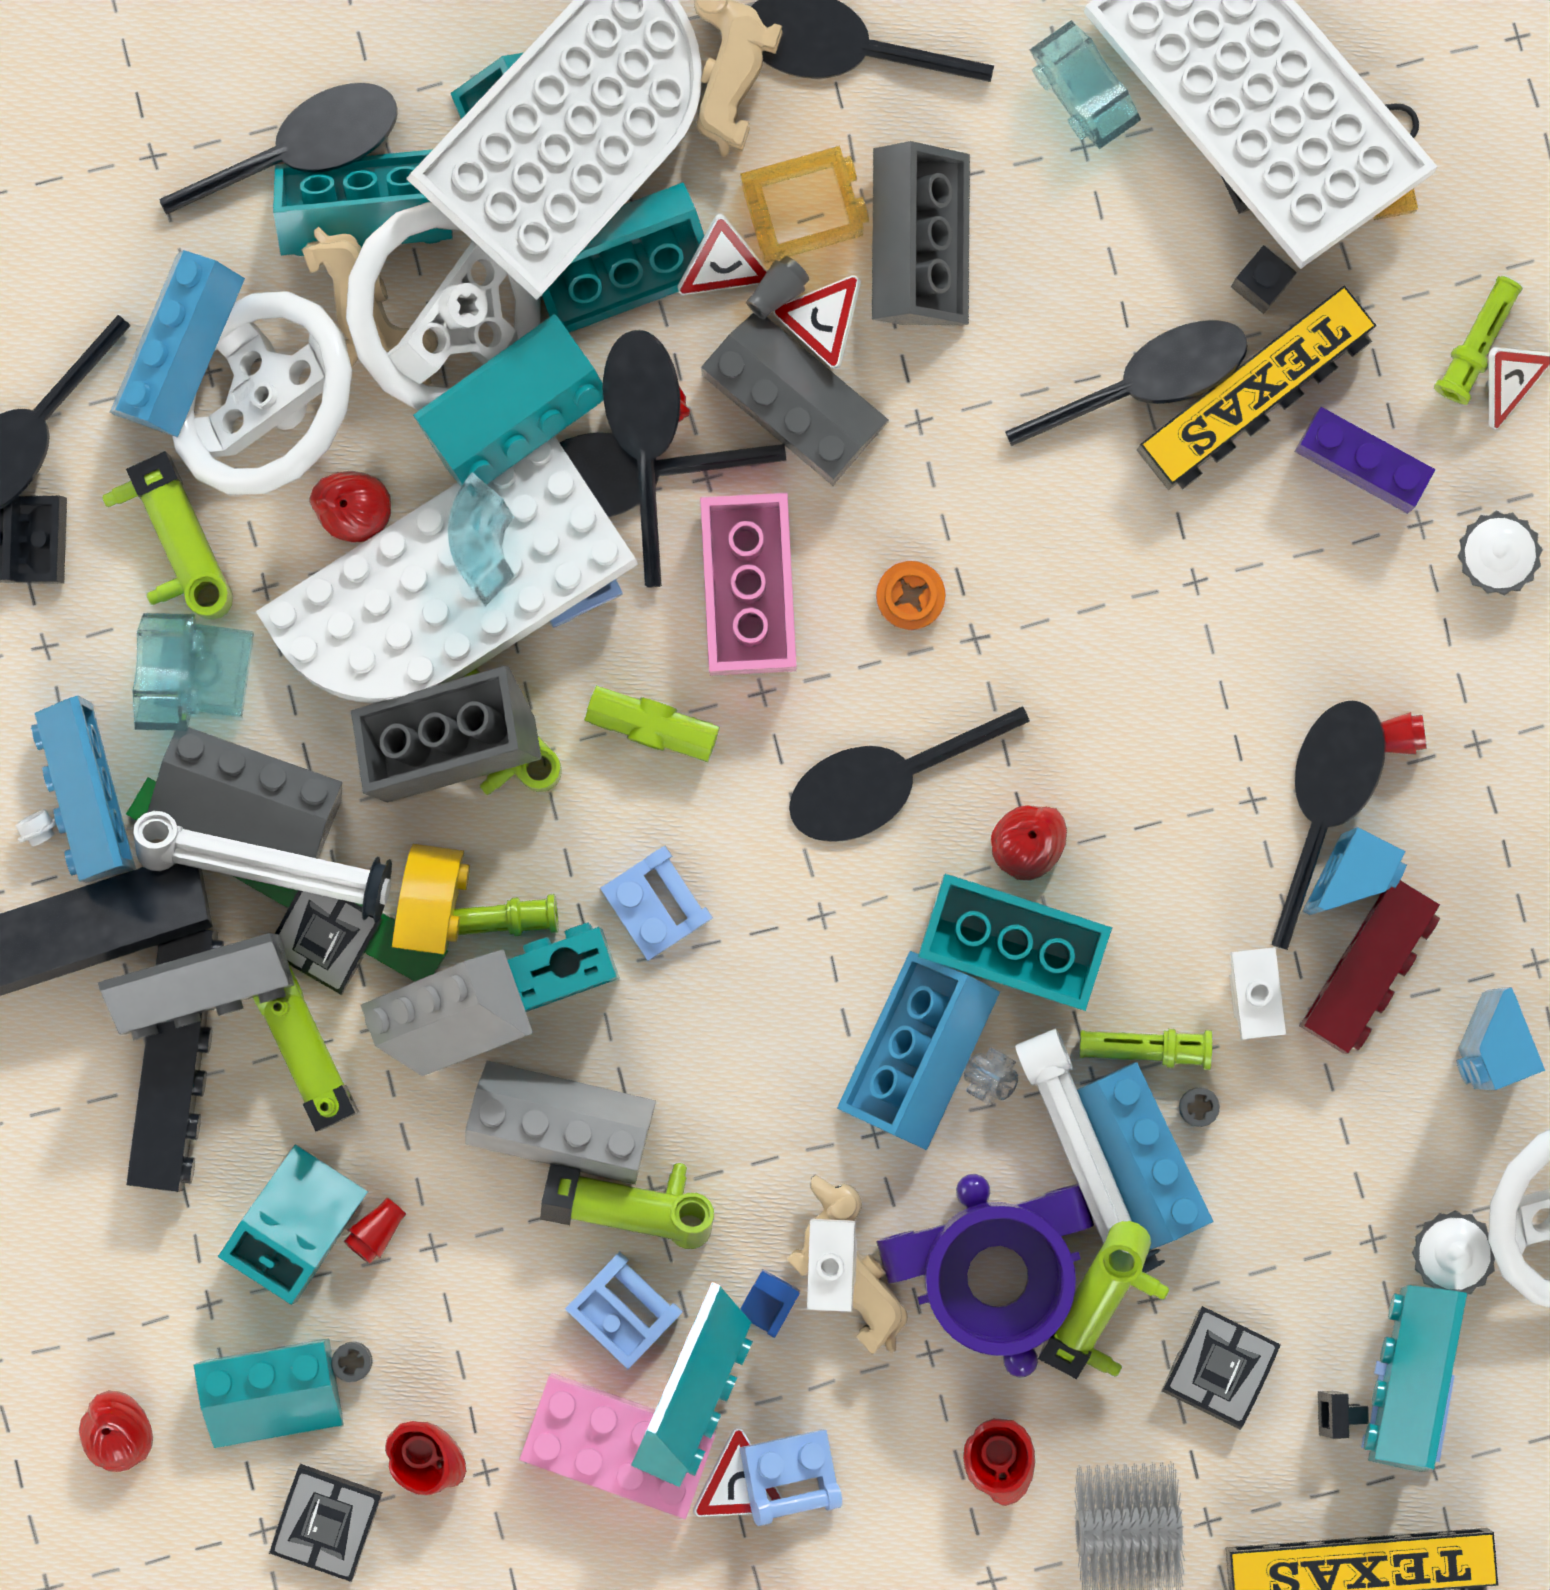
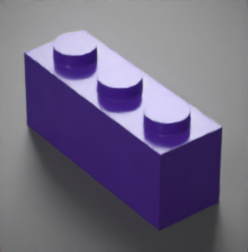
(1365, 460)

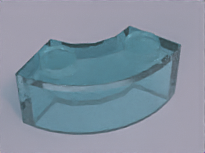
(1084, 85)
(477, 537)
(166, 671)

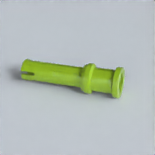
(1471, 356)
(512, 917)
(1169, 1048)

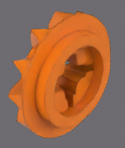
(915, 575)

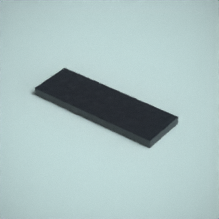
(100, 923)

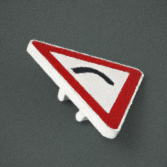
(721, 261)
(823, 318)
(1511, 378)
(726, 1487)

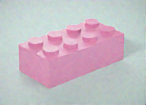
(748, 584)
(594, 1441)

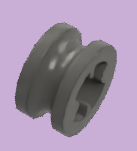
(1208, 1116)
(343, 1351)

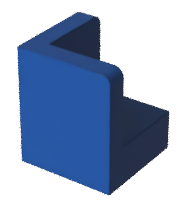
(769, 1302)

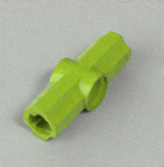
(651, 723)

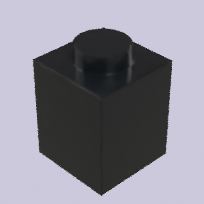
(1263, 279)

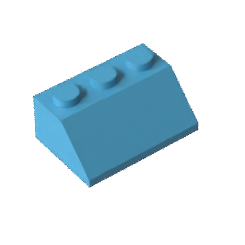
(1356, 870)
(1497, 1043)

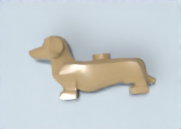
(734, 69)
(339, 256)
(871, 1295)

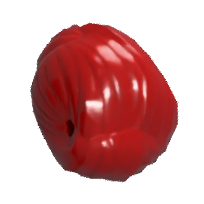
(363, 507)
(1022, 851)
(115, 1432)
(996, 1449)
(416, 1454)

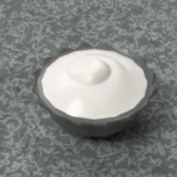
(1500, 553)
(1454, 1253)

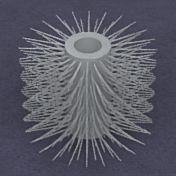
(1129, 1529)

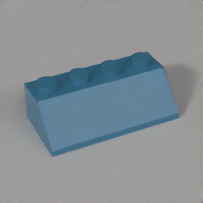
(178, 343)
(83, 790)
(918, 1050)
(1143, 1156)

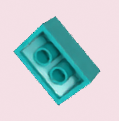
(269, 1393)

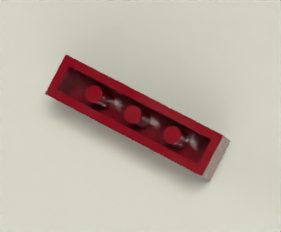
(1369, 967)

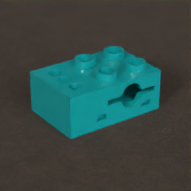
(563, 968)

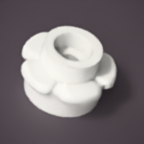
(36, 828)

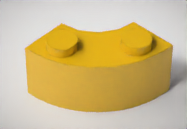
(429, 899)

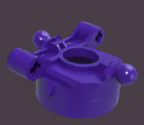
(1027, 1228)

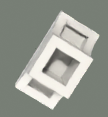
(1257, 993)
(831, 1265)

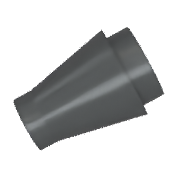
(779, 285)

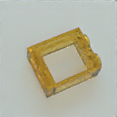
(844, 174)

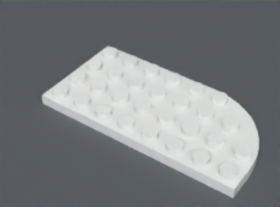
(1270, 111)
(567, 134)
(404, 617)

